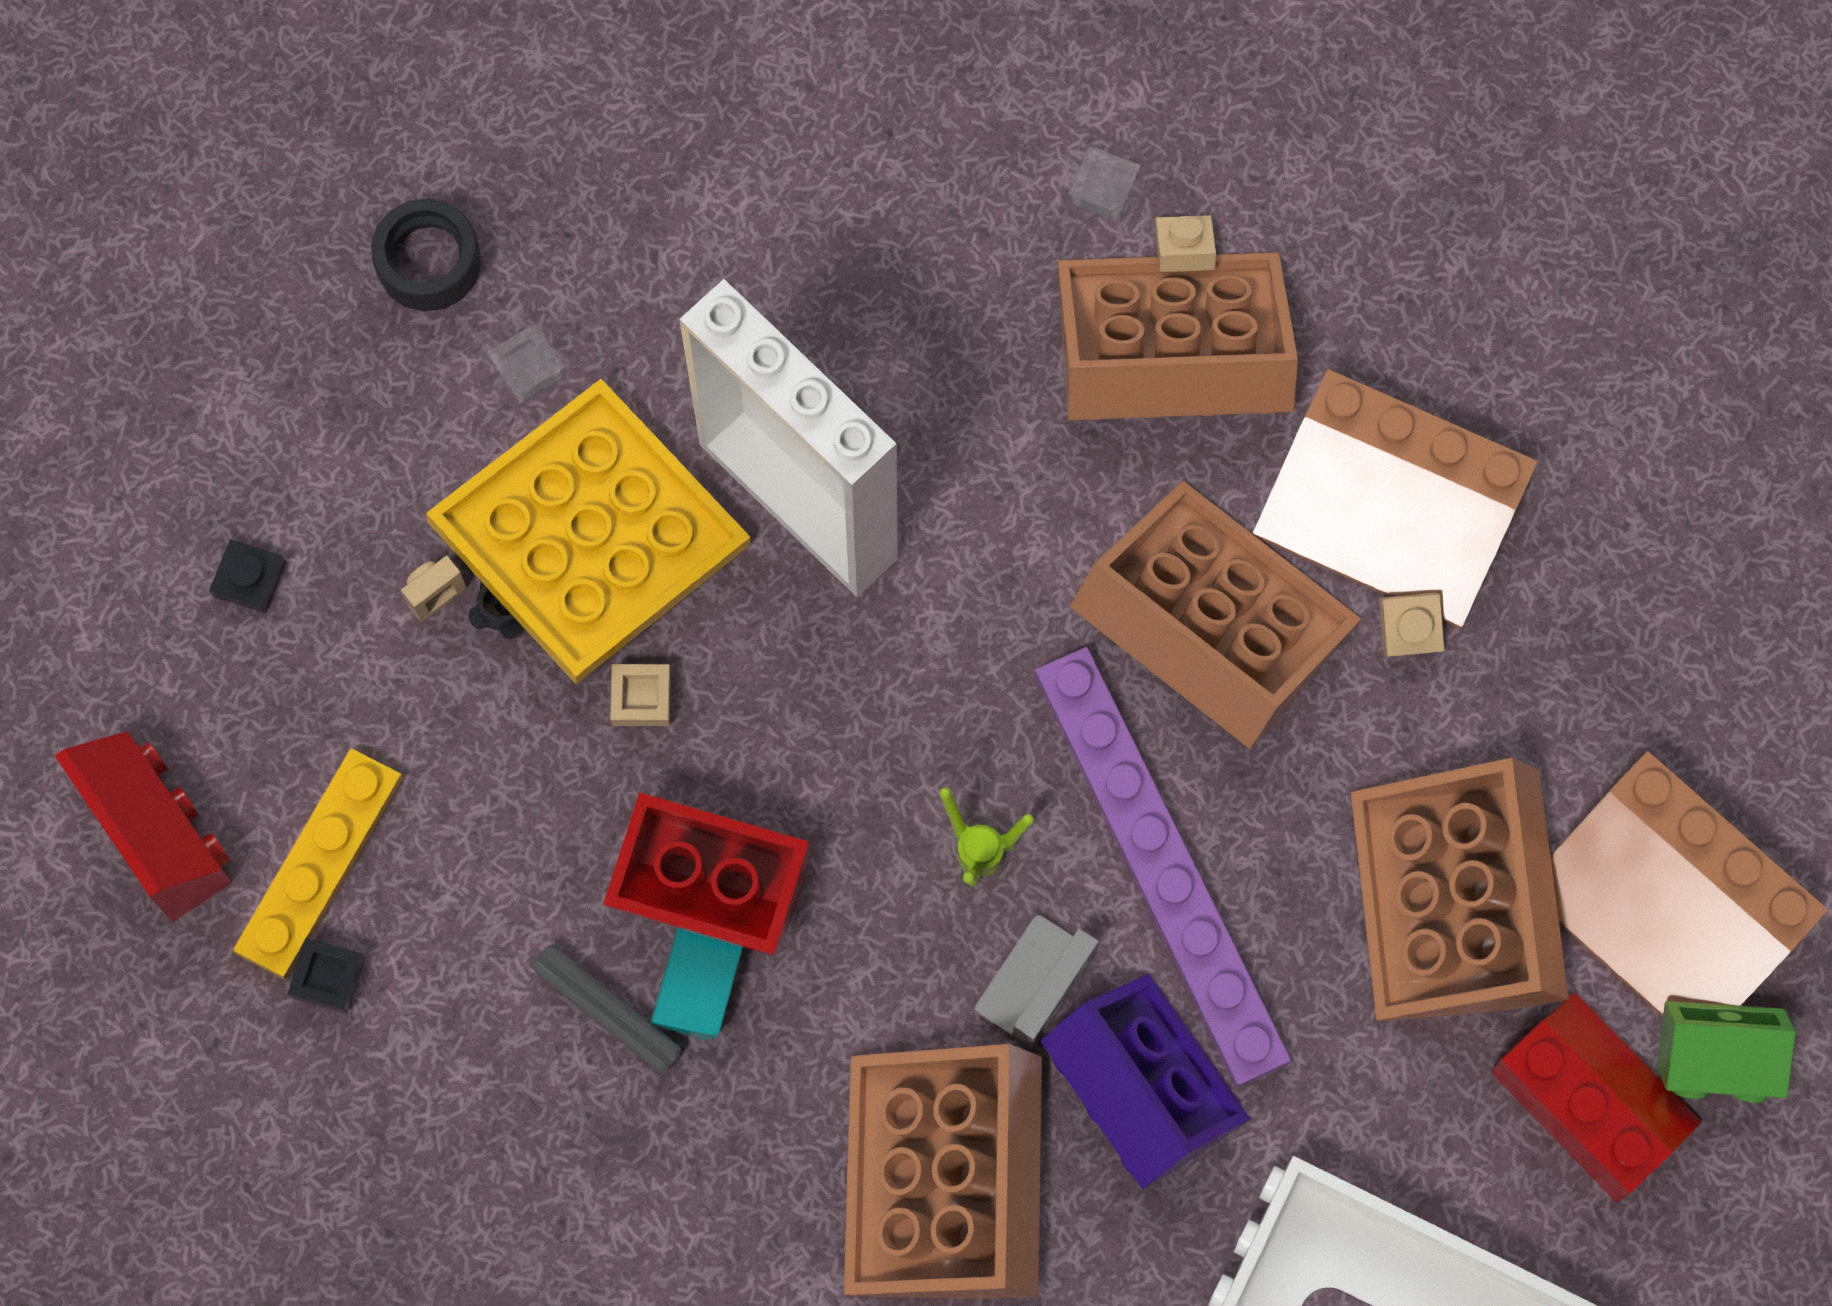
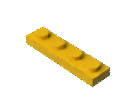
(318, 864)

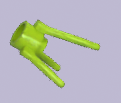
(980, 846)

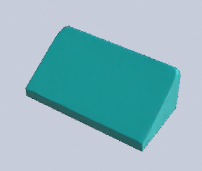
(696, 985)

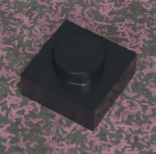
(247, 576)
(326, 975)

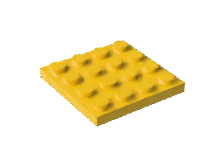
(588, 530)

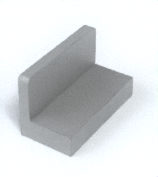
(1036, 980)

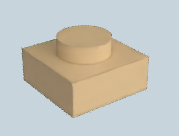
(1185, 243)
(432, 587)
(1411, 624)
(640, 695)

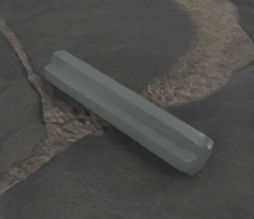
(607, 1009)

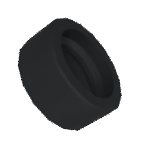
(421, 215)

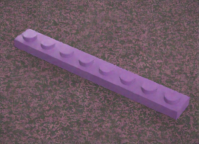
(1162, 868)

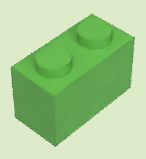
(1725, 1051)

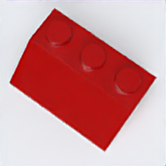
(147, 821)
(708, 874)
(1596, 1097)

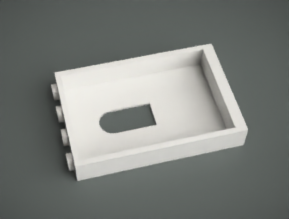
(792, 438)
(1346, 1239)

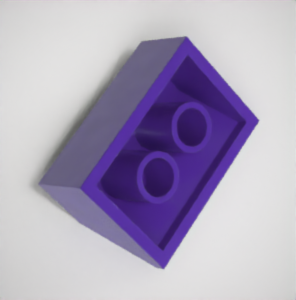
(1144, 1079)

